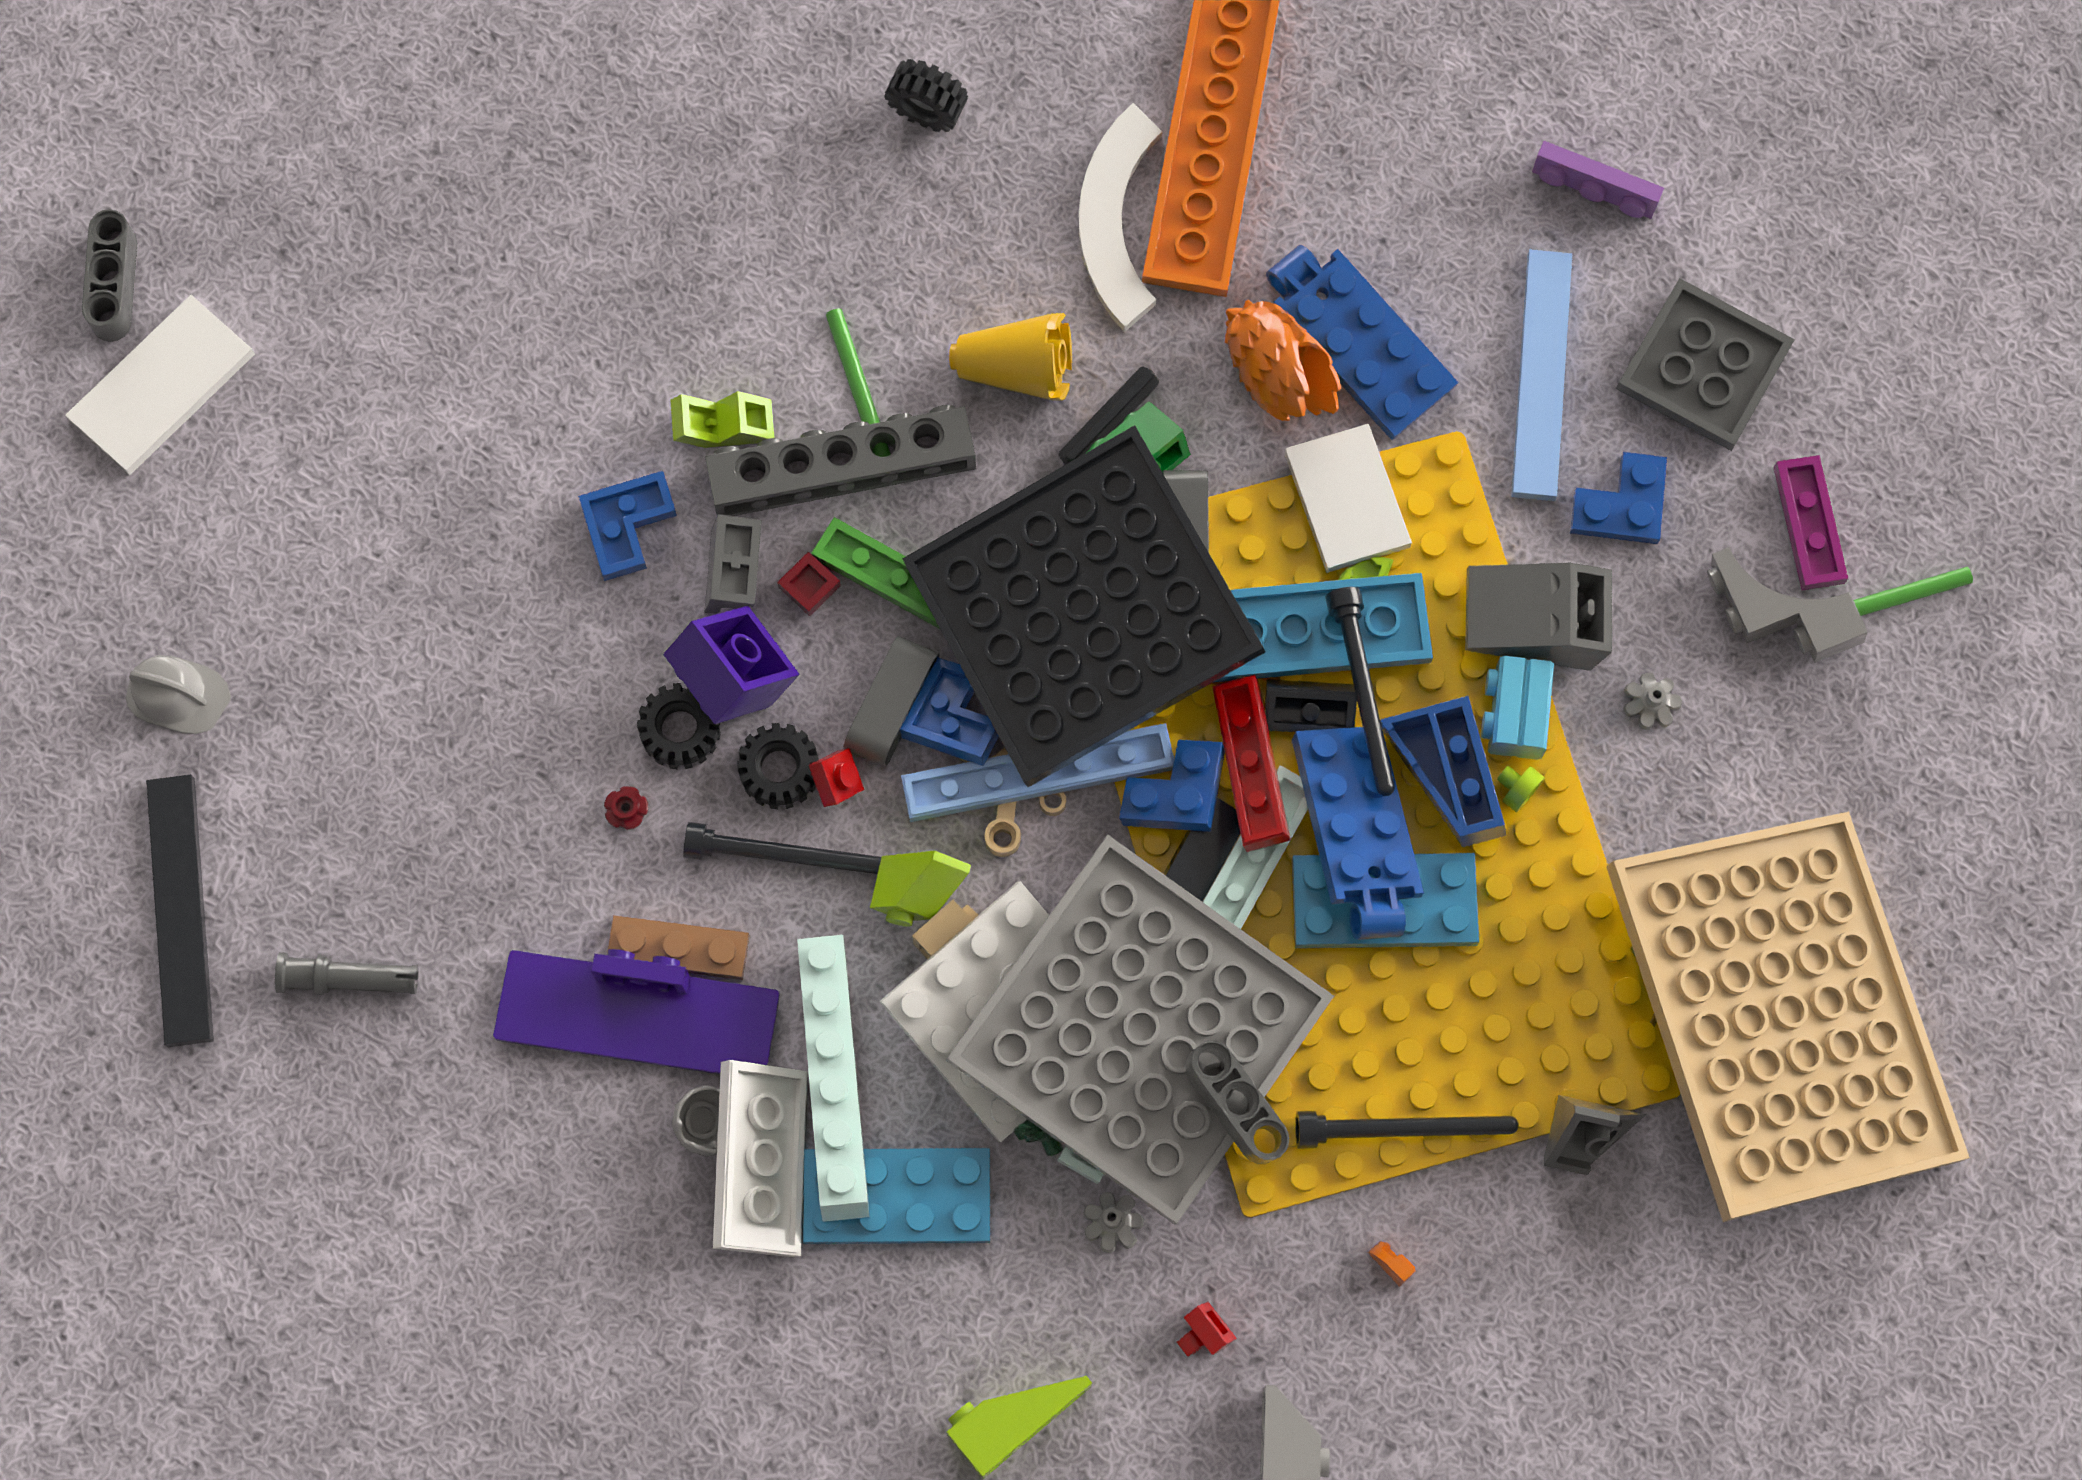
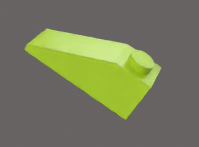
(1005, 1423)

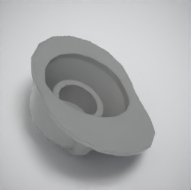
(177, 694)

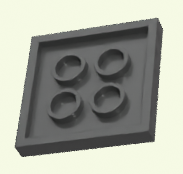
(1705, 364)

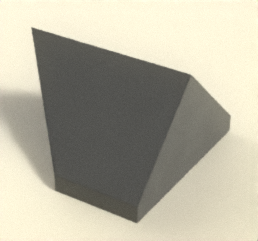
(1584, 1132)

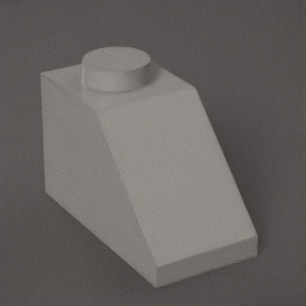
(1289, 1442)

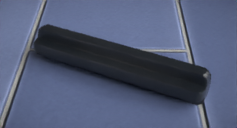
(1111, 414)

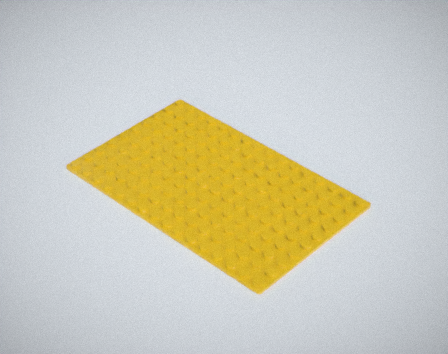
(1440, 1030)

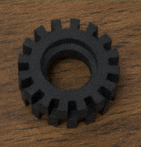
(926, 95)
(763, 744)
(672, 752)

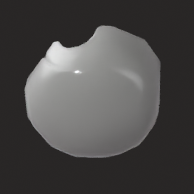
(697, 1120)

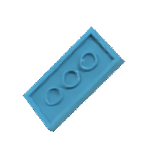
(1439, 918)
(911, 1198)

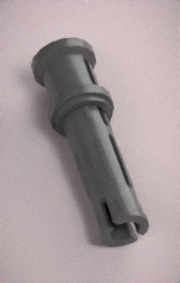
(323, 975)

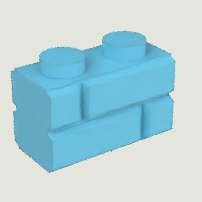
(1519, 707)

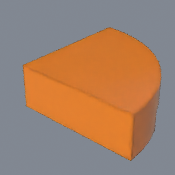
(1397, 1267)

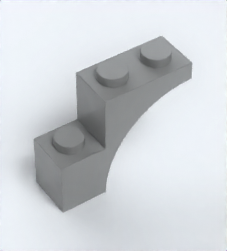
(1823, 624)

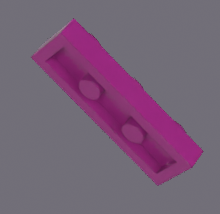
(1810, 522)

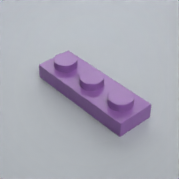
(1597, 181)

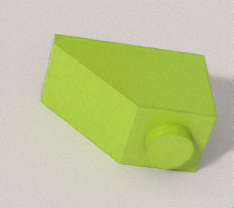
(916, 885)

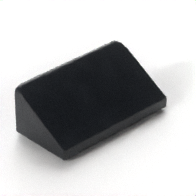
(1309, 705)

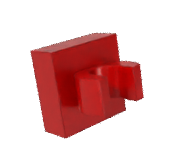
(1207, 1331)

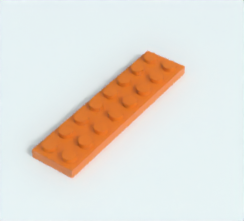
(1210, 145)

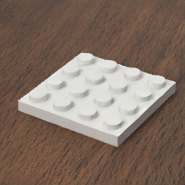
(953, 987)

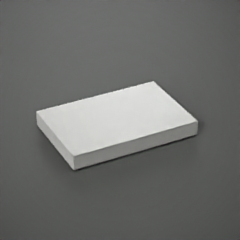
(1347, 498)

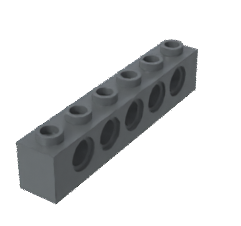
(863, 472)

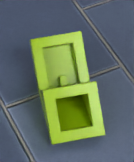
(728, 422)

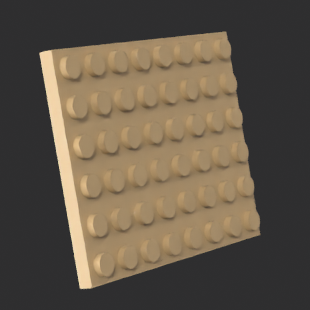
(1786, 1014)

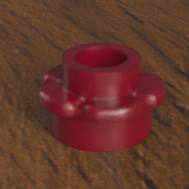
(631, 818)

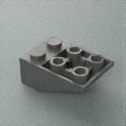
(1540, 612)

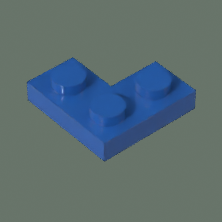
(1631, 512)
(615, 514)
(942, 720)
(1183, 801)

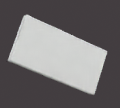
(160, 384)
(760, 1159)

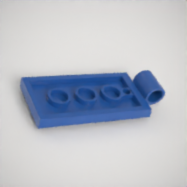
(1368, 342)
(1357, 831)

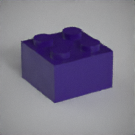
(730, 664)

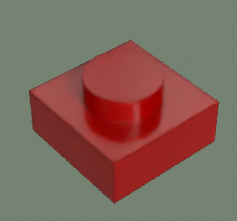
(836, 777)

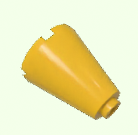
(1018, 356)

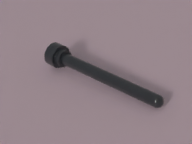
(1346, 607)
(703, 841)
(1315, 1129)

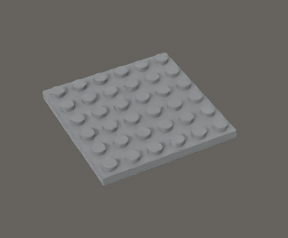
(1109, 1007)

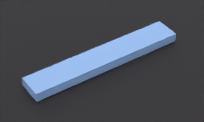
(1542, 375)
(998, 782)

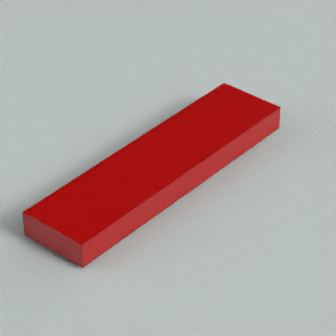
(1251, 763)

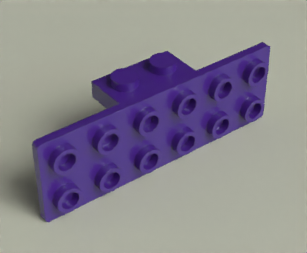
(634, 1011)

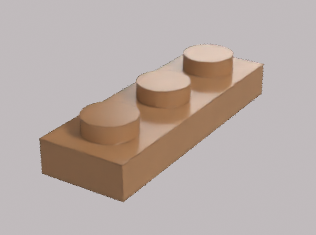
(696, 947)

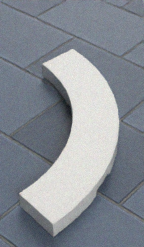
(1101, 217)

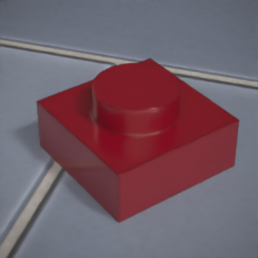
(809, 584)

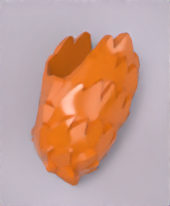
(1280, 362)

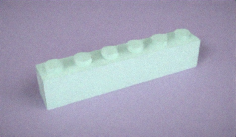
(833, 1078)

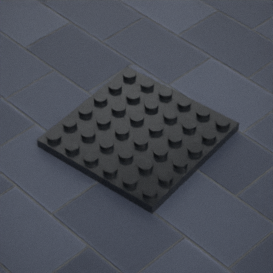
(1082, 606)

